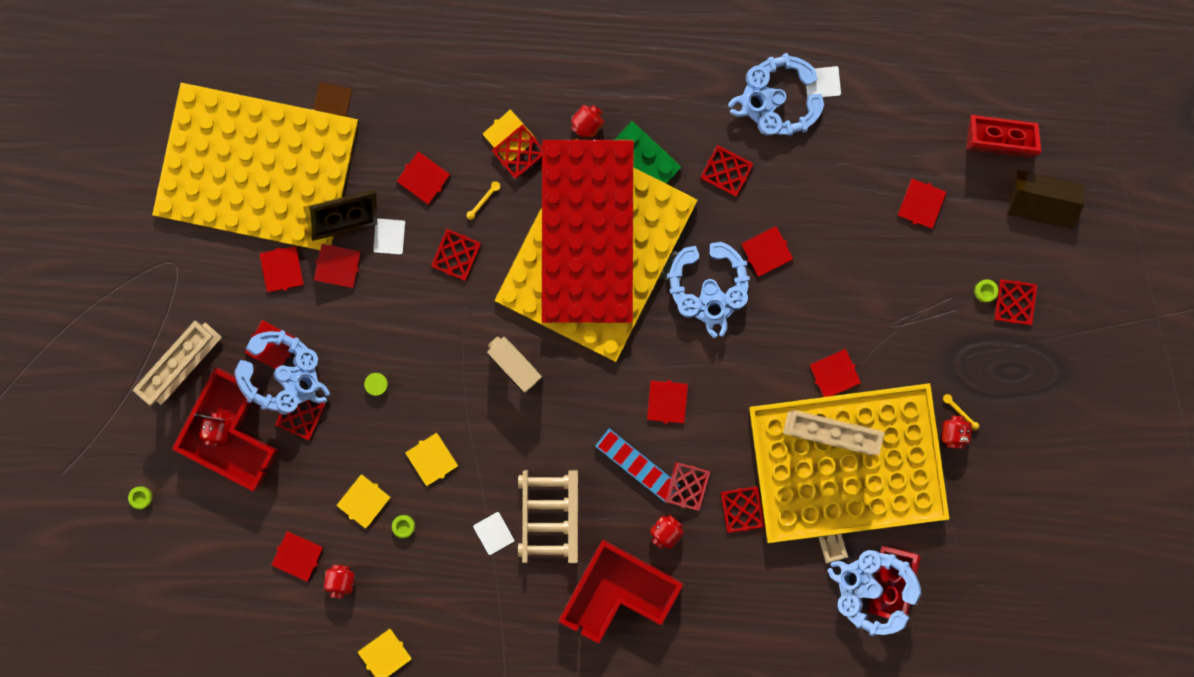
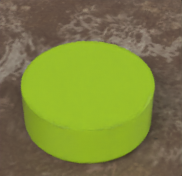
(986, 291)
(376, 384)
(140, 497)
(403, 526)

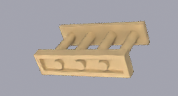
(177, 363)
(833, 432)
(568, 527)

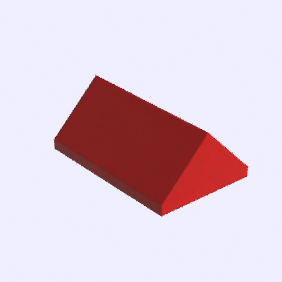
(1003, 137)
(893, 585)

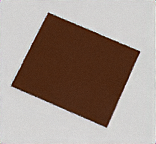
(332, 99)

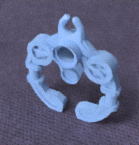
(768, 121)
(711, 295)
(289, 377)
(867, 586)

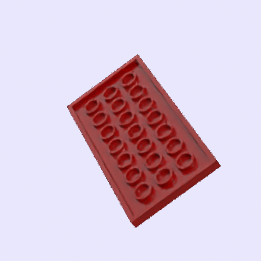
(587, 231)

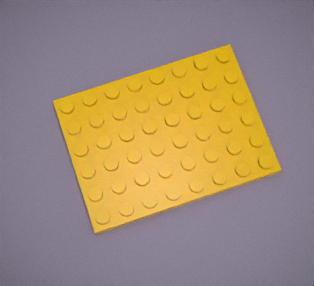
(252, 164)
(657, 224)
(834, 490)

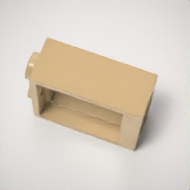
(514, 363)

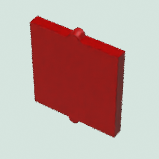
(423, 178)
(921, 203)
(767, 251)
(337, 265)
(281, 269)
(272, 355)
(835, 373)
(667, 401)
(297, 556)

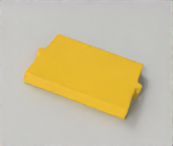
(503, 128)
(431, 459)
(363, 501)
(384, 654)

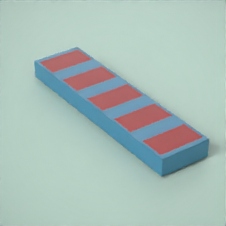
(635, 464)

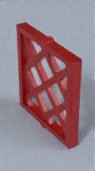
(505, 162)
(720, 185)
(441, 249)
(1015, 302)
(315, 420)
(701, 491)
(745, 527)

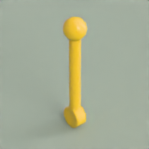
(495, 186)
(948, 399)

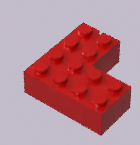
(243, 455)
(617, 579)

